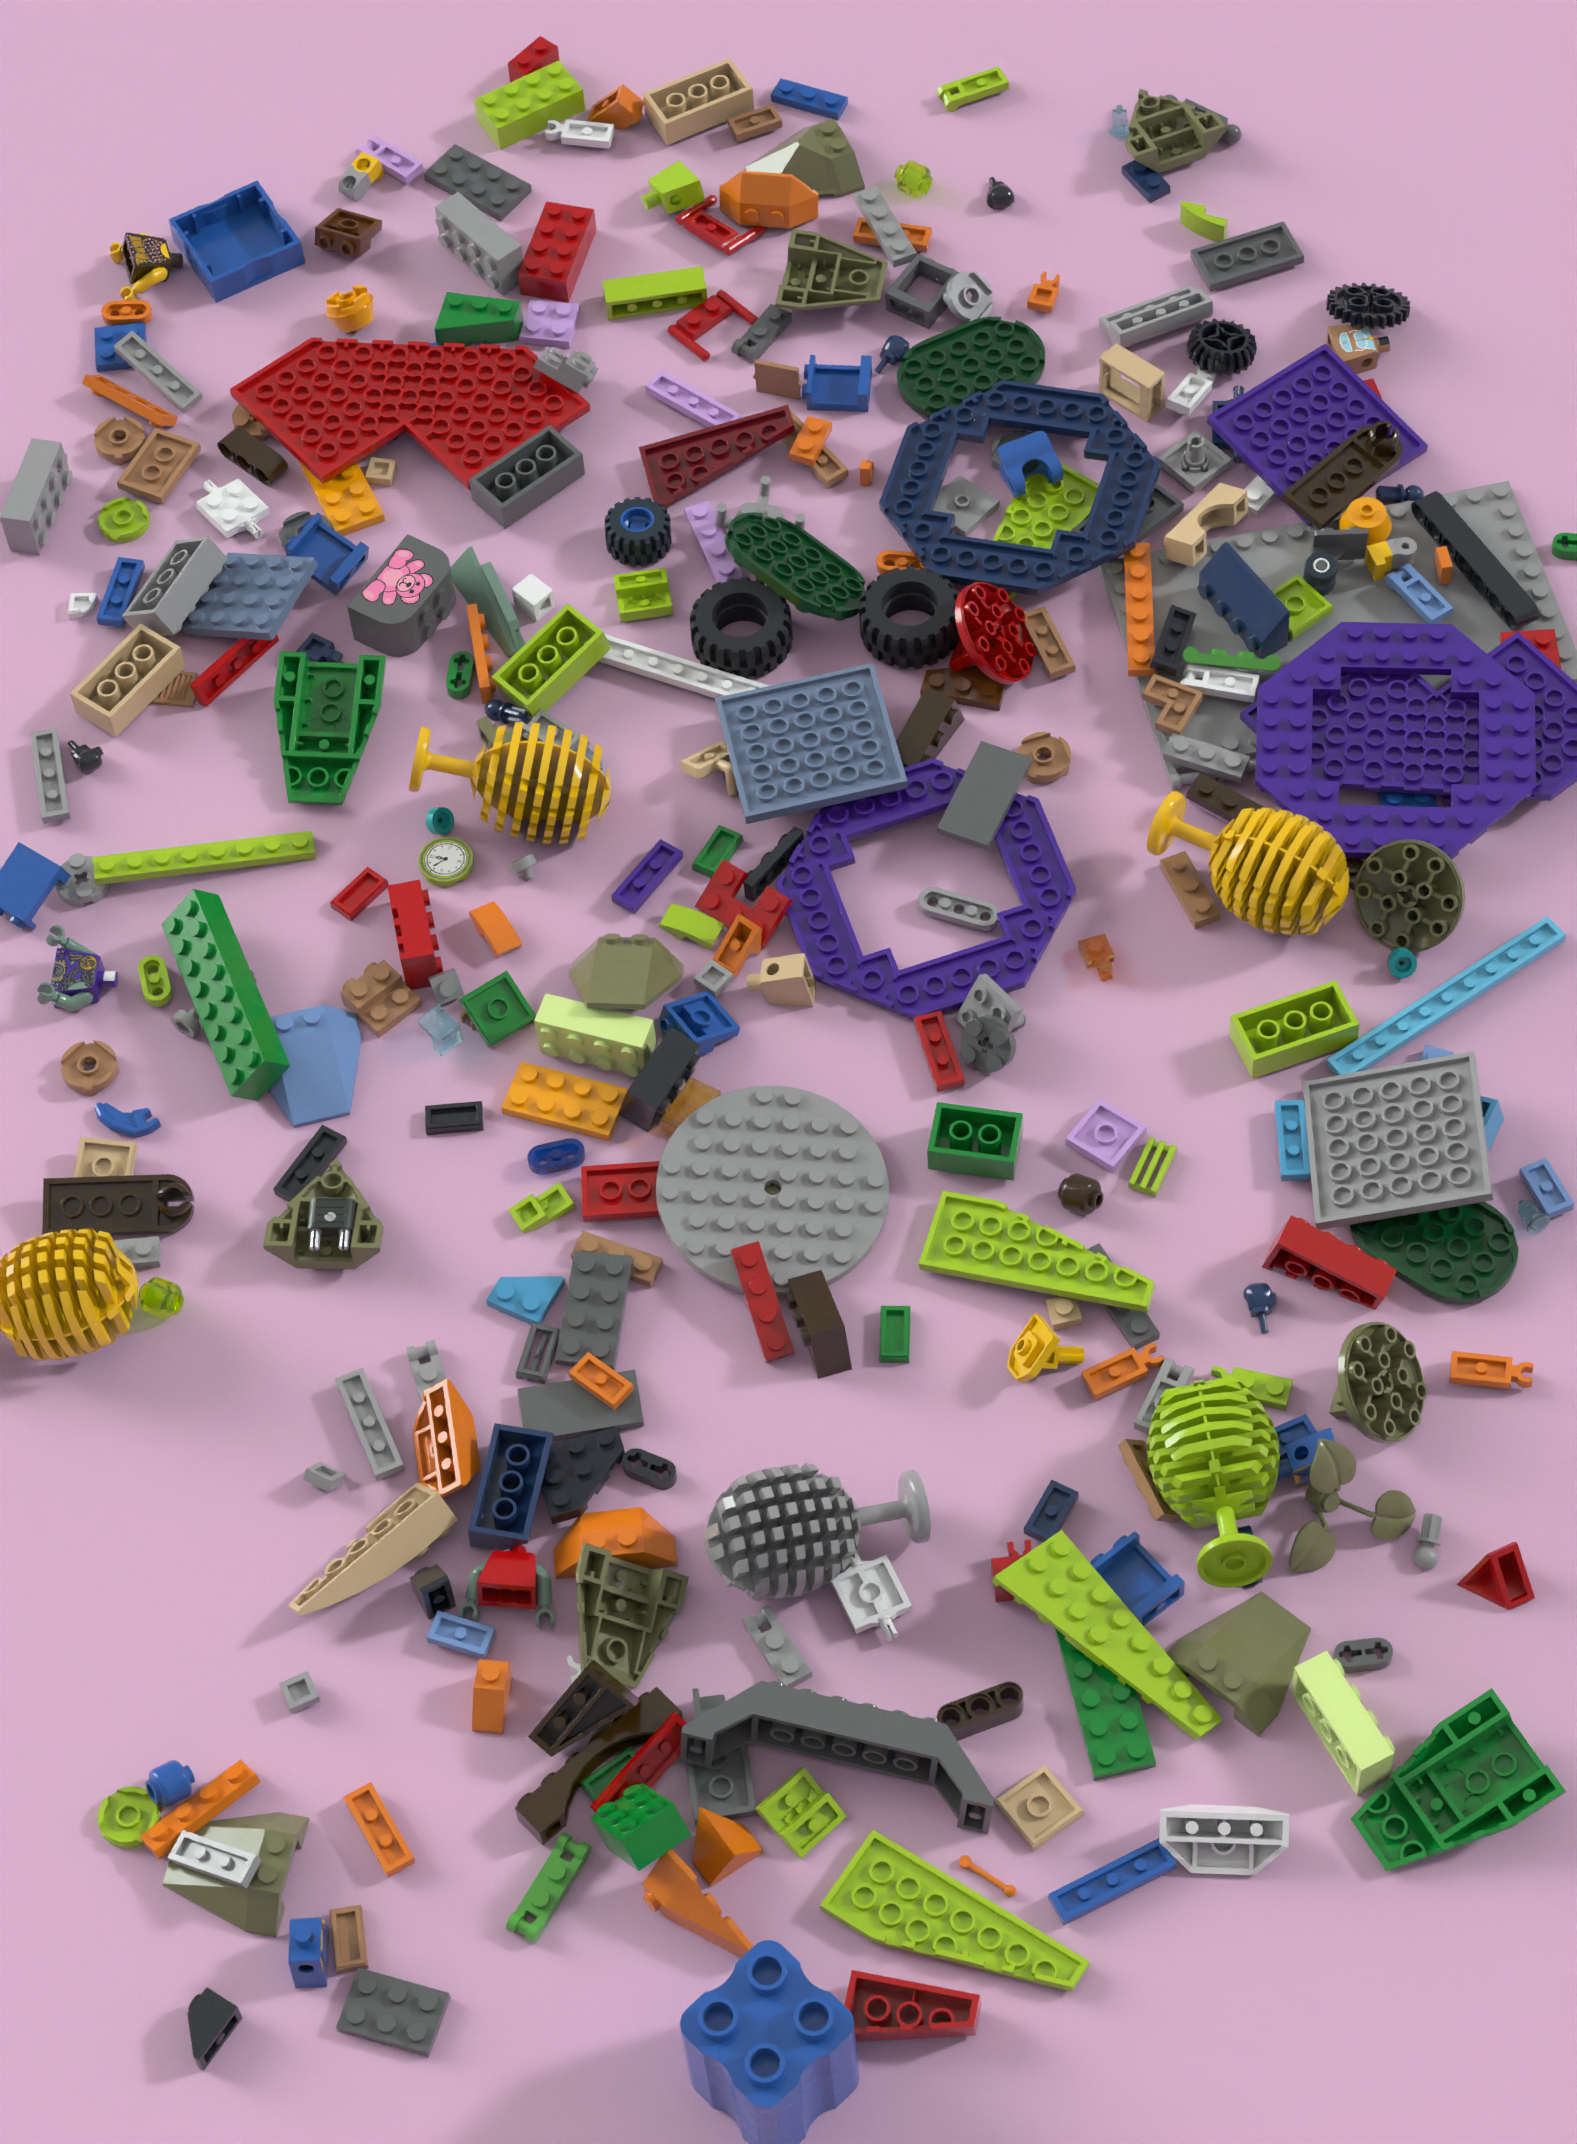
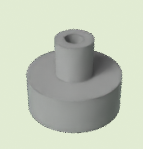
(523, 865)
(187, 1022)

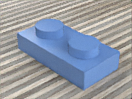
(1546, 1188)
(461, 1635)

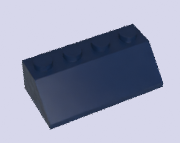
(1244, 602)
(509, 1487)

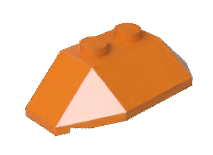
(768, 200)
(445, 1440)
(626, 1532)

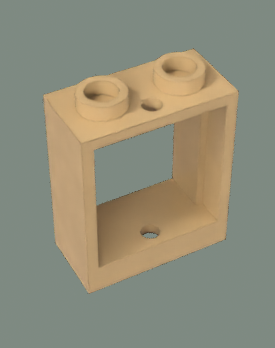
(1142, 401)

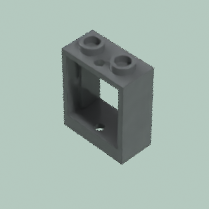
(912, 308)

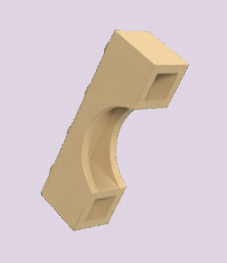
(1220, 507)

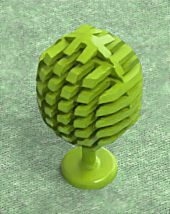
(1216, 1465)

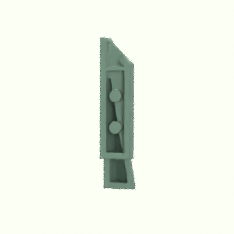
(482, 586)

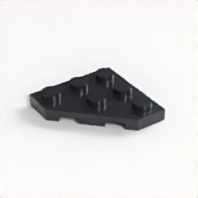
(578, 1471)

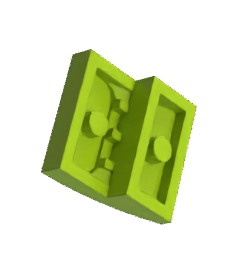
(643, 594)
(800, 1812)

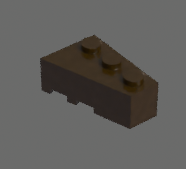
(583, 1708)

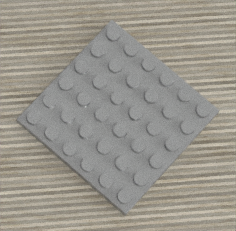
(1396, 1140)

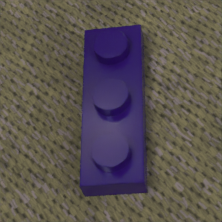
(647, 876)

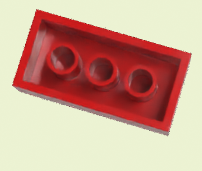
(557, 252)

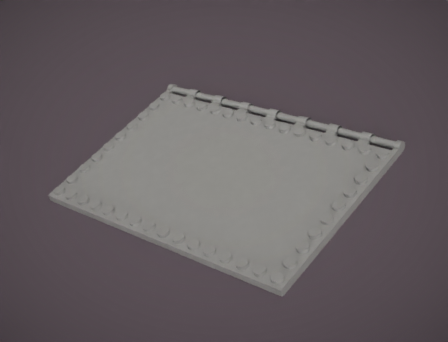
(1282, 553)

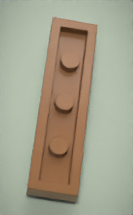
(827, 466)

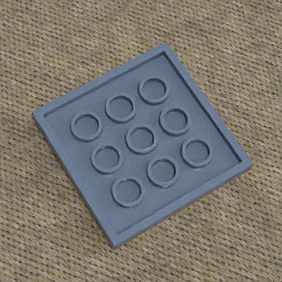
(250, 596)

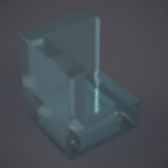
(442, 1029)

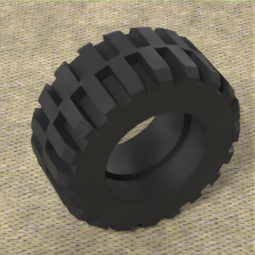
(909, 591)
(741, 602)

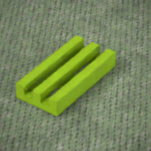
(1160, 1148)

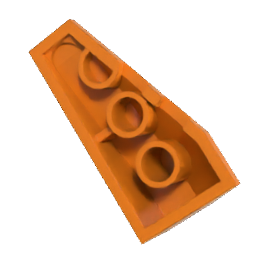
(679, 1898)

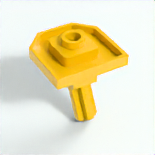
(1039, 1349)

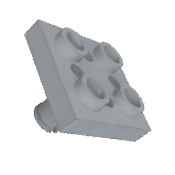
(1195, 454)

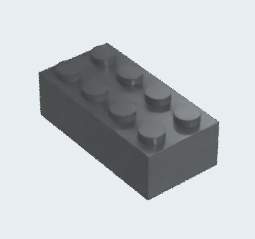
(527, 476)

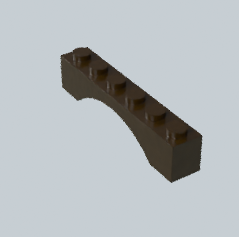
(548, 1807)

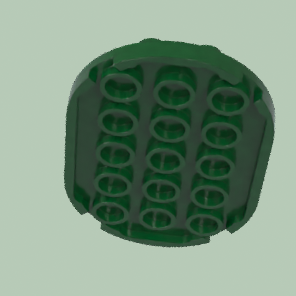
(968, 361)
(795, 565)
(1446, 1252)

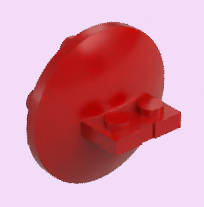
(991, 634)

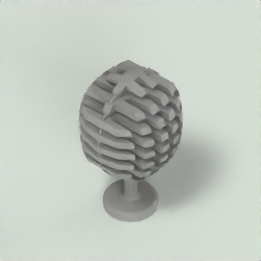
(797, 1529)

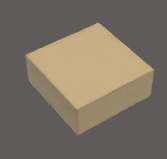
(381, 471)

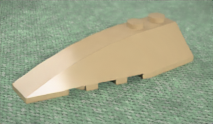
(392, 1541)

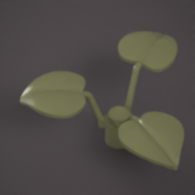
(1331, 1468)

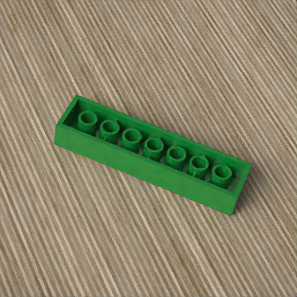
(225, 995)

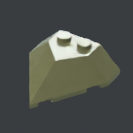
(1170, 132)
(288, 1235)

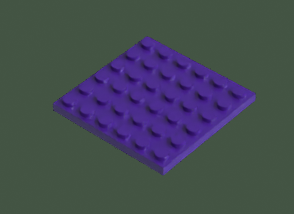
(1304, 416)

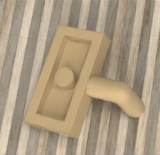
(710, 760)

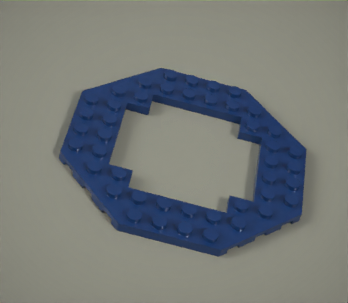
(1017, 568)

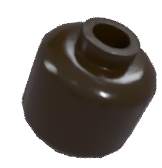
(1080, 1194)

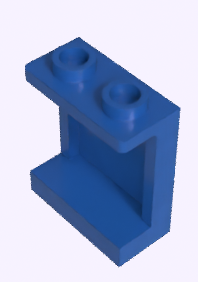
(838, 386)
(335, 555)
(26, 883)
(1138, 1578)

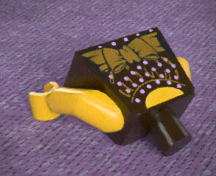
(145, 261)

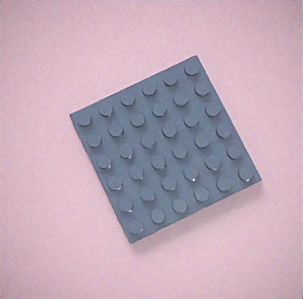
(810, 743)

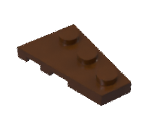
(966, 686)

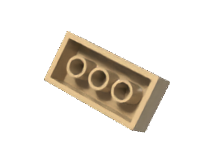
(698, 101)
(127, 680)

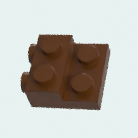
(347, 232)

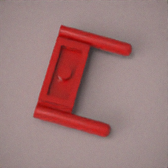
(714, 231)
(706, 317)

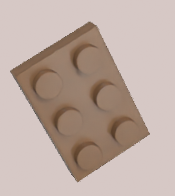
(159, 466)

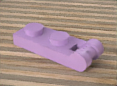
(392, 159)

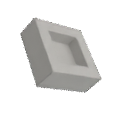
(713, 978)
(446, 986)
(324, 1477)
(299, 1692)

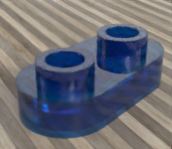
(556, 1156)

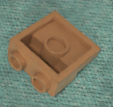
(379, 998)

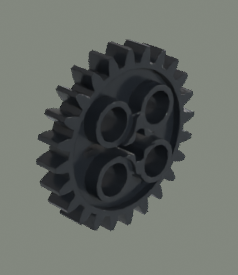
(1352, 305)

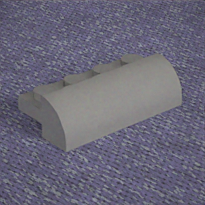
(1157, 316)

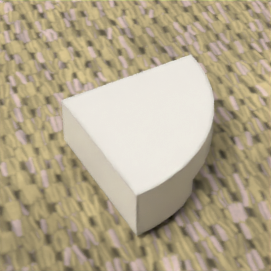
(81, 604)

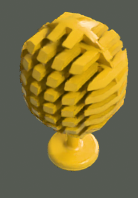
(528, 780)
(1264, 865)
(66, 1294)

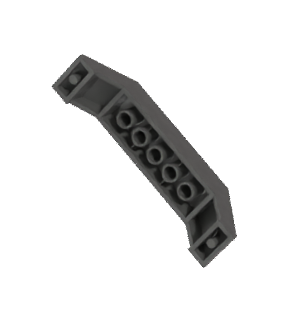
(845, 1735)

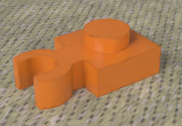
(1044, 296)

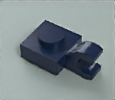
(320, 650)

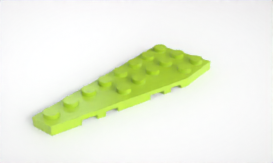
(1045, 508)
(921, 1910)

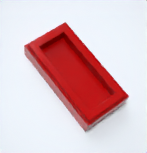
(359, 894)

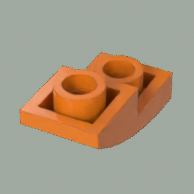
(496, 928)

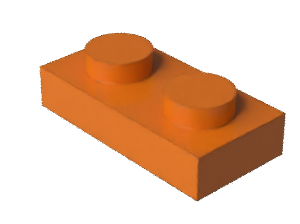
(810, 441)
(601, 1381)

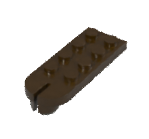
(1345, 474)
(117, 1204)

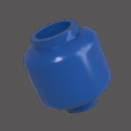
(169, 1783)

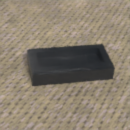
(454, 1118)

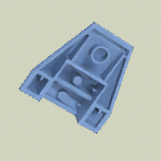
(323, 1063)

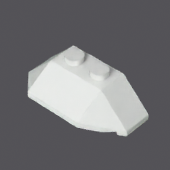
(1224, 1837)

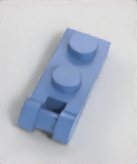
(1419, 594)

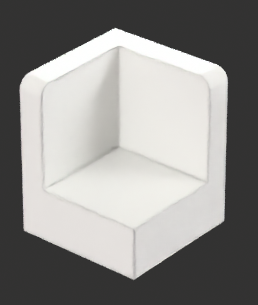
(533, 597)

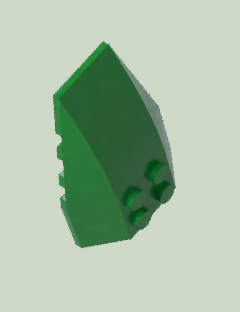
(325, 722)
(1457, 1787)

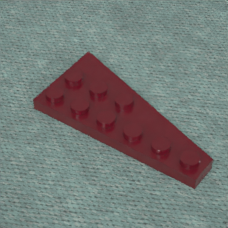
(696, 458)

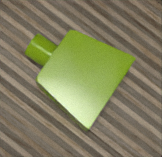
(673, 189)

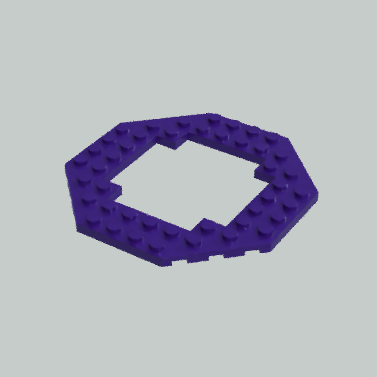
(1505, 735)
(943, 982)

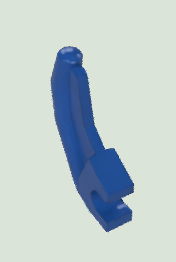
(129, 1124)

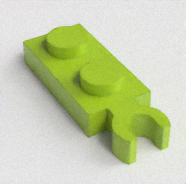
(1269, 1389)

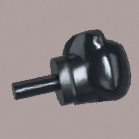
(999, 195)
(85, 757)

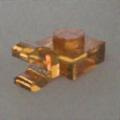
(1099, 954)

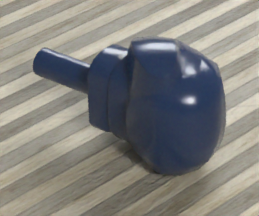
(892, 351)
(1259, 1302)

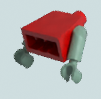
(509, 1581)

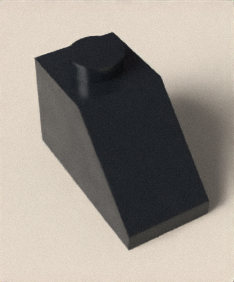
(433, 1590)
(210, 2025)

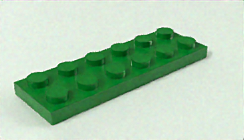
(1107, 1716)

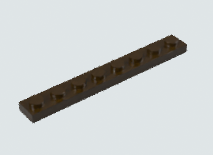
(1229, 803)

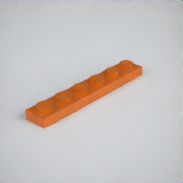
(1139, 610)

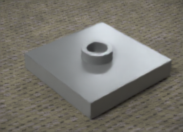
(968, 504)

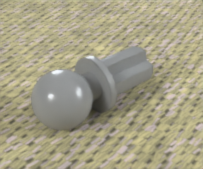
(1426, 1556)

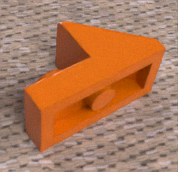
(739, 942)

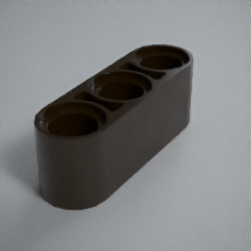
(252, 456)
(987, 1699)

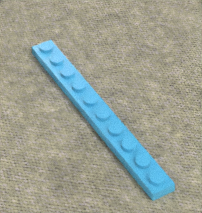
(1447, 998)

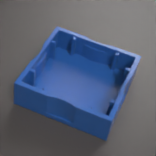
(236, 241)

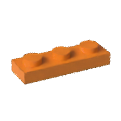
(918, 235)
(379, 1829)

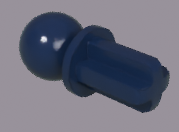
(1398, 494)
(505, 712)

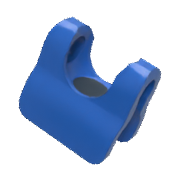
(1026, 457)

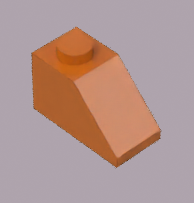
(618, 108)
(491, 1696)

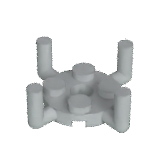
(760, 507)

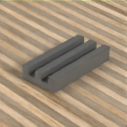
(532, 1374)

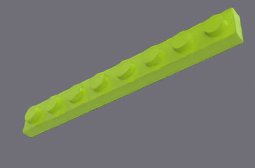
(203, 857)

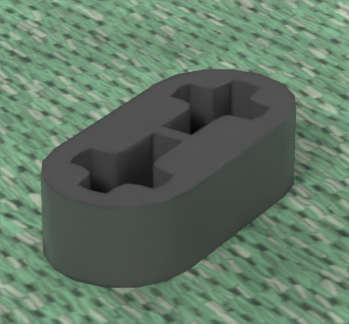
(1363, 1654)

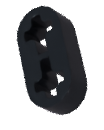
(650, 1468)

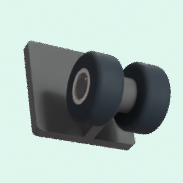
(1329, 547)

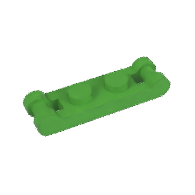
(1244, 660)
(549, 1888)

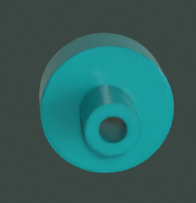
(439, 820)
(1401, 963)

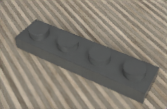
(1133, 1324)

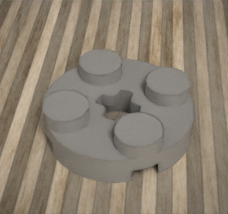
(957, 301)
(75, 895)

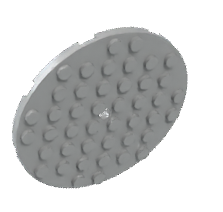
(764, 1135)

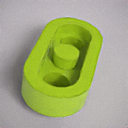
(156, 982)

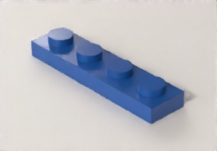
(1111, 1881)

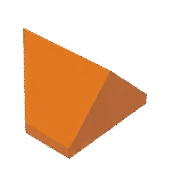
(721, 1846)

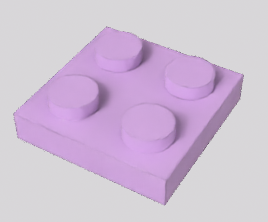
(550, 323)
(1106, 1135)

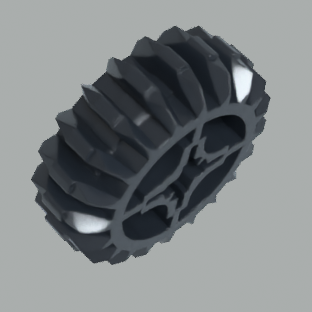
(1221, 347)

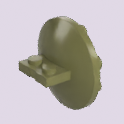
(1409, 895)
(1379, 1383)

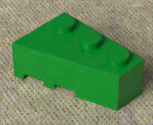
(478, 319)

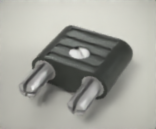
(331, 1219)

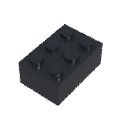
(660, 1080)

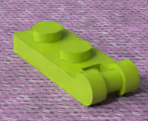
(972, 88)

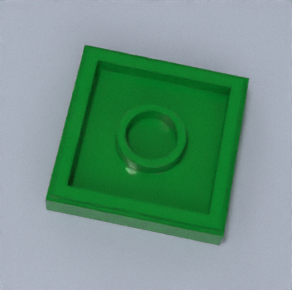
(497, 1009)

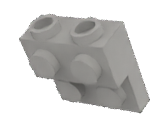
(571, 372)

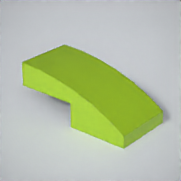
(1208, 226)
(690, 923)
(542, 1210)

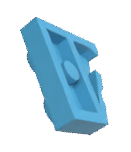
(526, 1297)

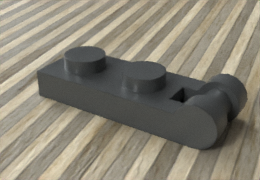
(762, 333)

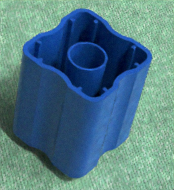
(770, 2047)

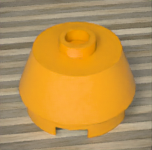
(351, 310)
(1370, 515)

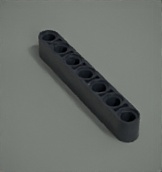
(1475, 561)

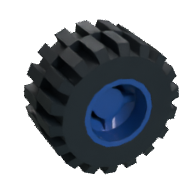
(638, 531)

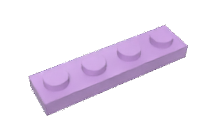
(689, 400)
(712, 542)

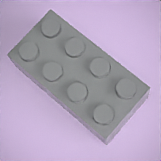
(479, 243)
(36, 496)
(176, 586)

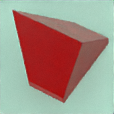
(1500, 1578)

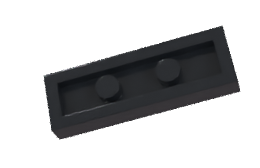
(1173, 640)
(772, 864)
(311, 1162)

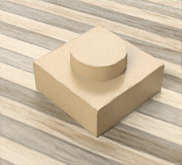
(1063, 1312)

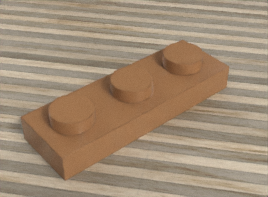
(1048, 644)
(1190, 889)
(645, 1265)
(1135, 1458)

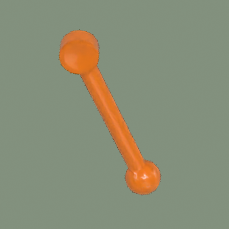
(966, 1863)

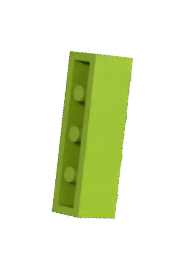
(654, 293)

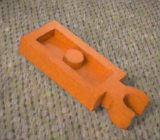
(1488, 1370)
(1120, 1371)

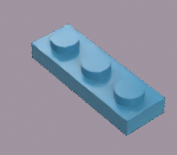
(1292, 1140)

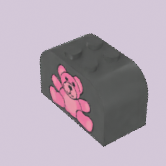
(404, 599)

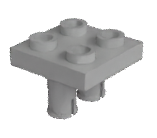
(990, 999)

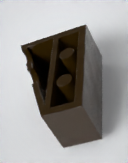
(928, 727)
(820, 1323)

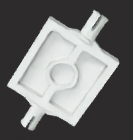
(233, 508)
(871, 1595)

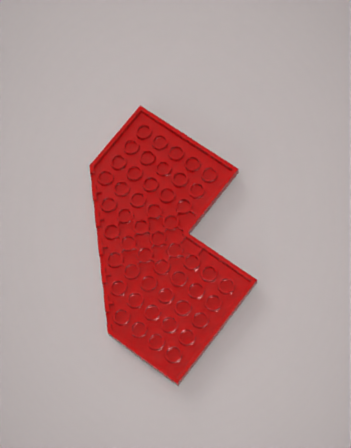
(457, 401)

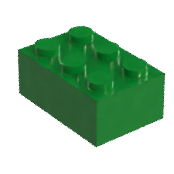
(975, 1141)
(640, 1826)

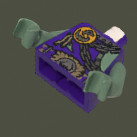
(76, 975)

